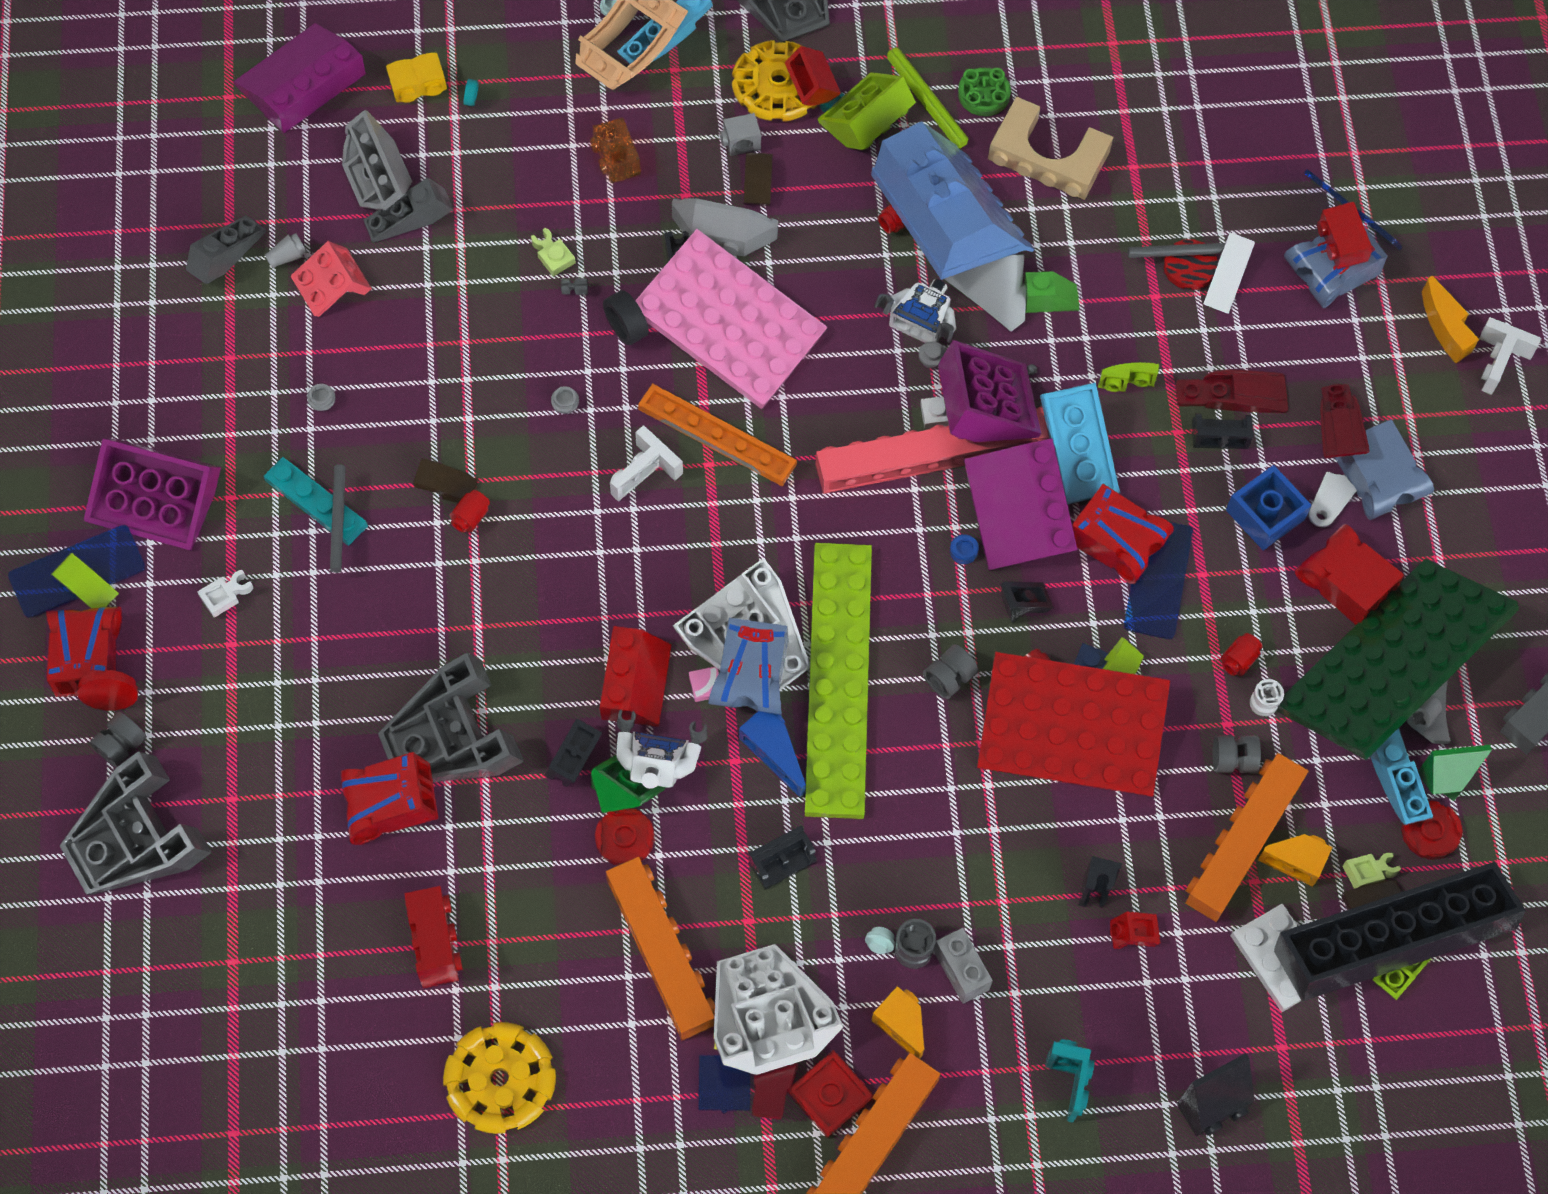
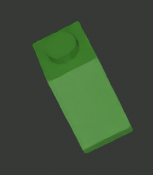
(1050, 293)

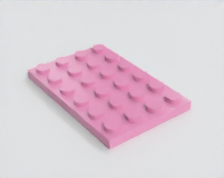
(729, 318)

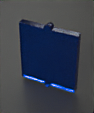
(722, 1086)

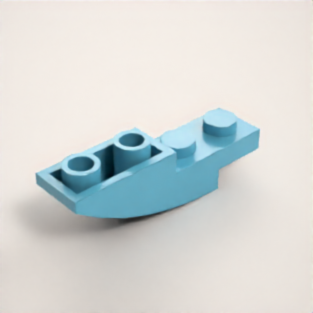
(649, 31)
(1401, 780)

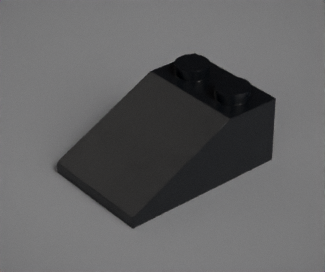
(1218, 1096)

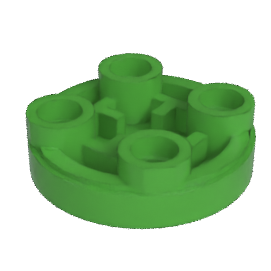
(984, 91)

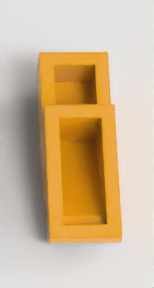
(1448, 321)

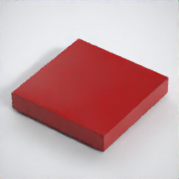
(830, 1094)

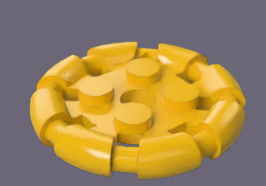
(762, 83)
(495, 1059)

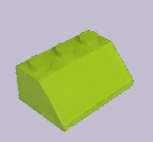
(868, 110)

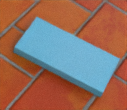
(1080, 441)

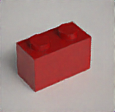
(1344, 235)

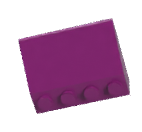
(301, 76)
(987, 395)
(151, 492)
(1020, 504)

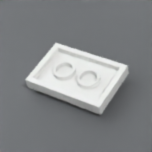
(1257, 945)

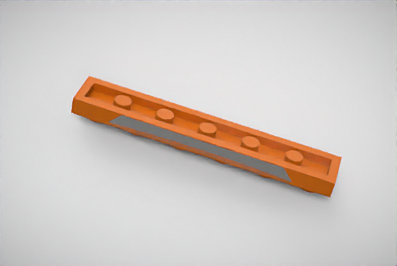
(717, 434)

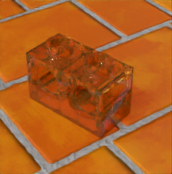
(619, 149)

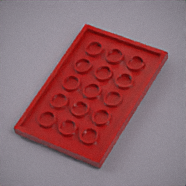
(1073, 724)

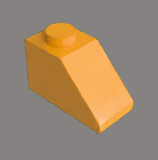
(1298, 857)
(902, 1020)

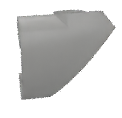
(996, 289)
(1431, 718)

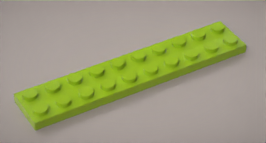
(838, 681)

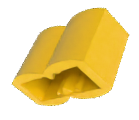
(416, 77)

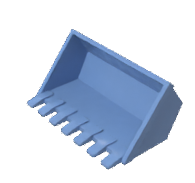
(945, 202)

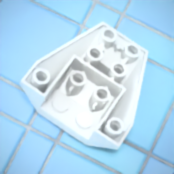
(752, 597)
(769, 1012)

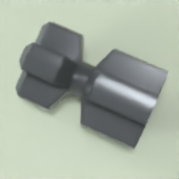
(580, 286)

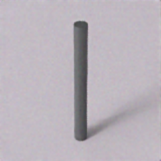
(1175, 250)
(337, 519)

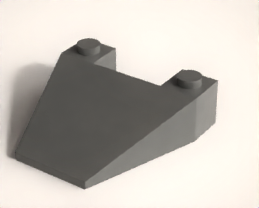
(789, 17)
(443, 729)
(122, 837)

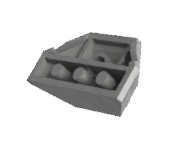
(373, 164)
(731, 227)

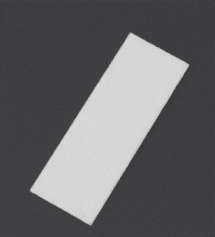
(1229, 273)

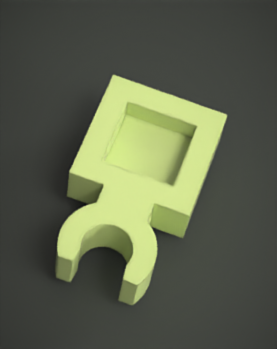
(554, 255)
(1367, 870)

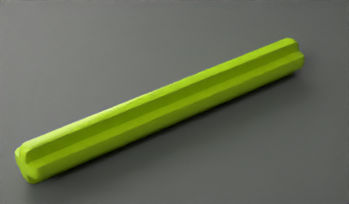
(927, 97)

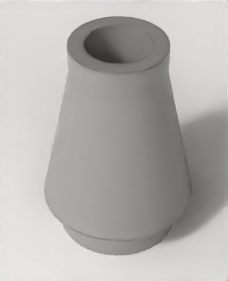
(285, 251)

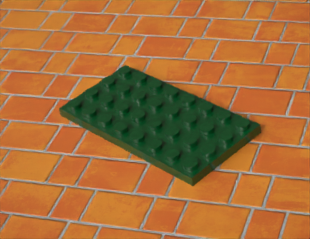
(1396, 658)

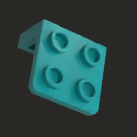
(1076, 1060)

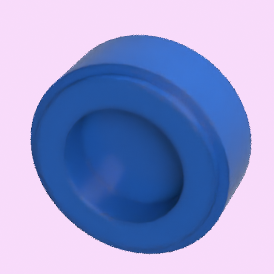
(964, 549)

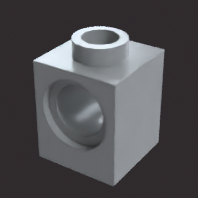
(741, 134)

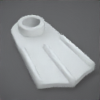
(1331, 498)

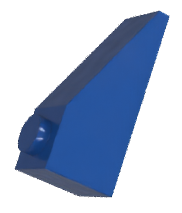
(770, 742)

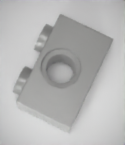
(962, 965)

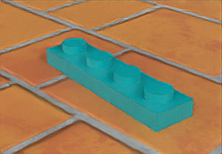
(312, 498)

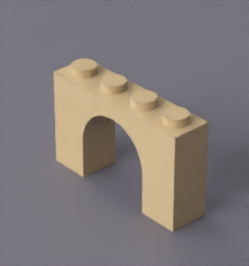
(1070, 174)

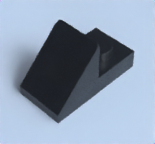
(1025, 598)

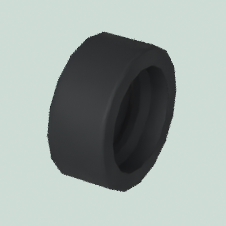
(625, 317)

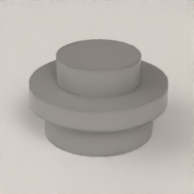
(931, 354)
(321, 397)
(565, 400)

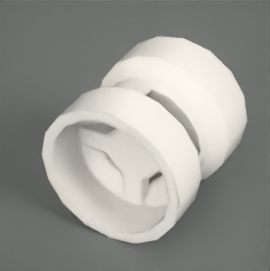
(1263, 703)

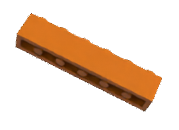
(1246, 837)
(660, 948)
(878, 1128)

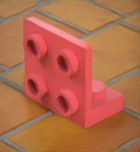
(328, 277)

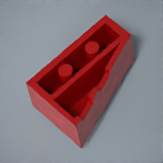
(433, 936)

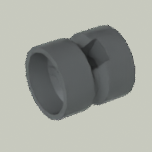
(952, 670)
(117, 739)
(1226, 750)
(914, 943)

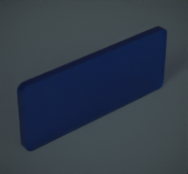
(1364, 218)
(109, 555)
(1158, 592)

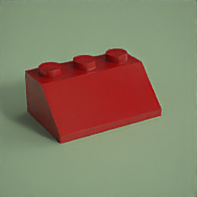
(635, 676)

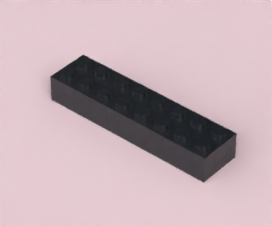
(1398, 931)

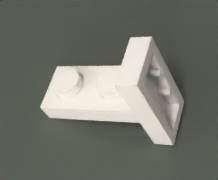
(1506, 340)
(654, 455)

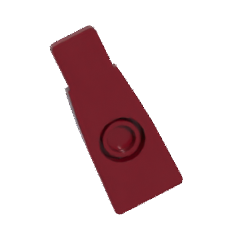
(1235, 391)
(1341, 423)
(772, 1090)

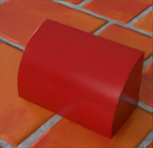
(812, 76)

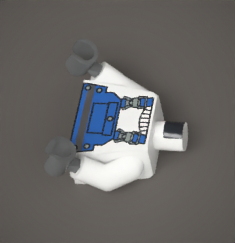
(920, 311)
(656, 758)

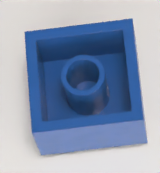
(1268, 507)

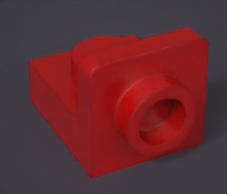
(1134, 929)

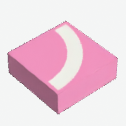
(702, 682)

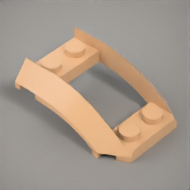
(608, 69)

